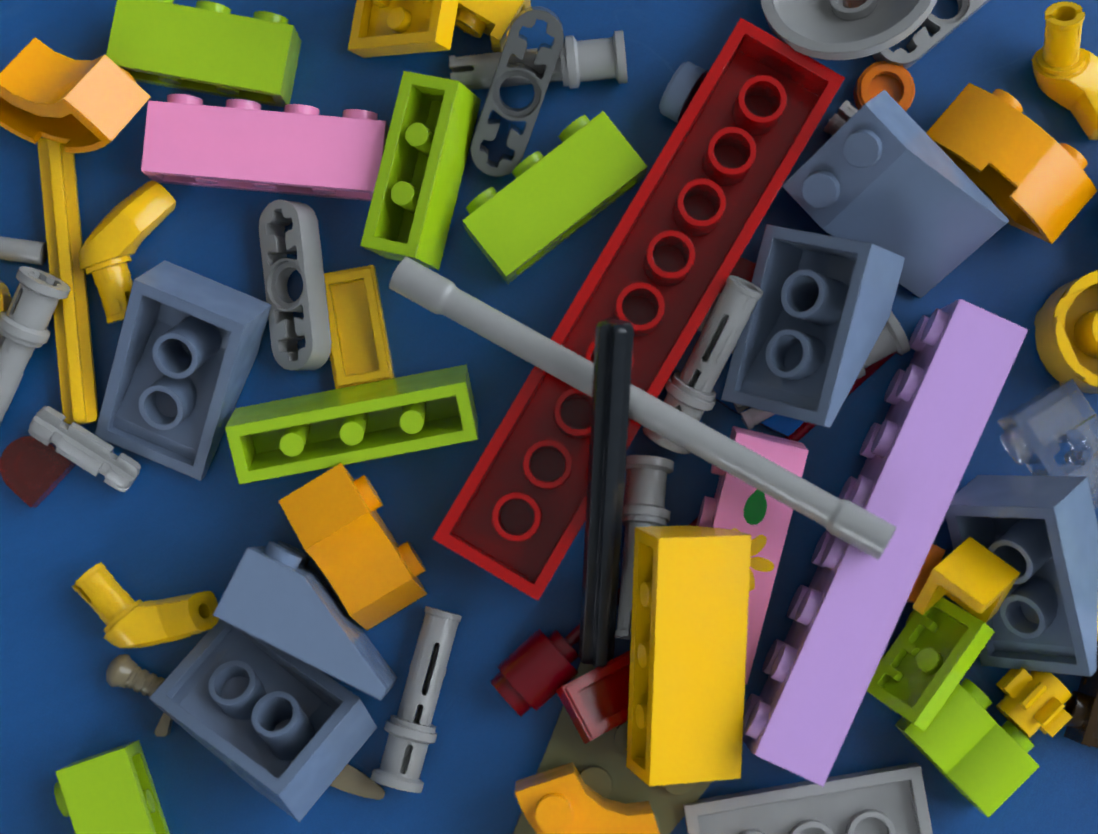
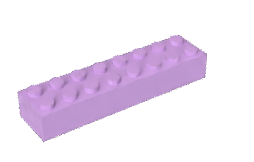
(909, 482)

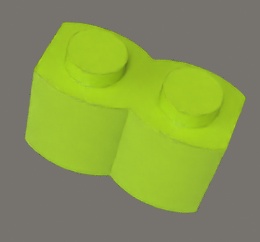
(973, 749)

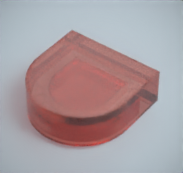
(33, 469)

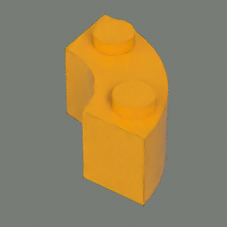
(67, 98)
(1014, 161)
(353, 546)
(564, 804)

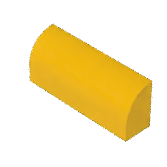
(688, 654)

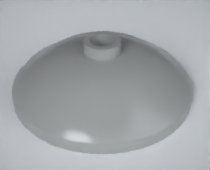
(839, 29)

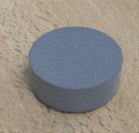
(681, 90)

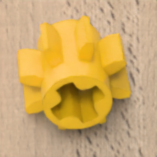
(1034, 701)

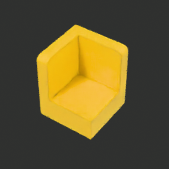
(971, 579)

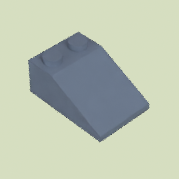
(898, 190)
(812, 324)
(180, 367)
(1051, 537)
(299, 613)
(266, 715)

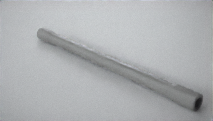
(837, 515)

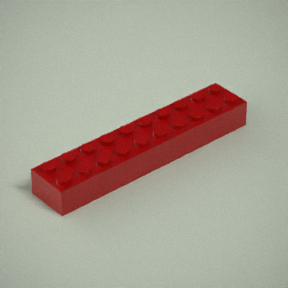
(660, 276)

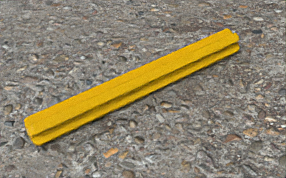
(71, 314)

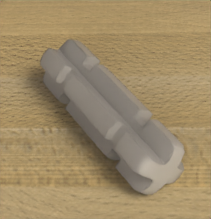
(84, 448)

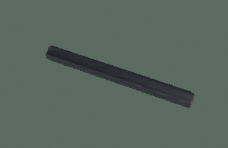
(605, 490)

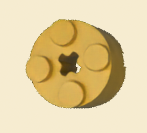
(1069, 333)

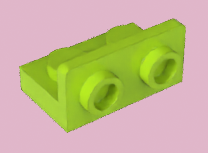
(928, 661)

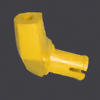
(1065, 69)
(118, 238)
(147, 622)

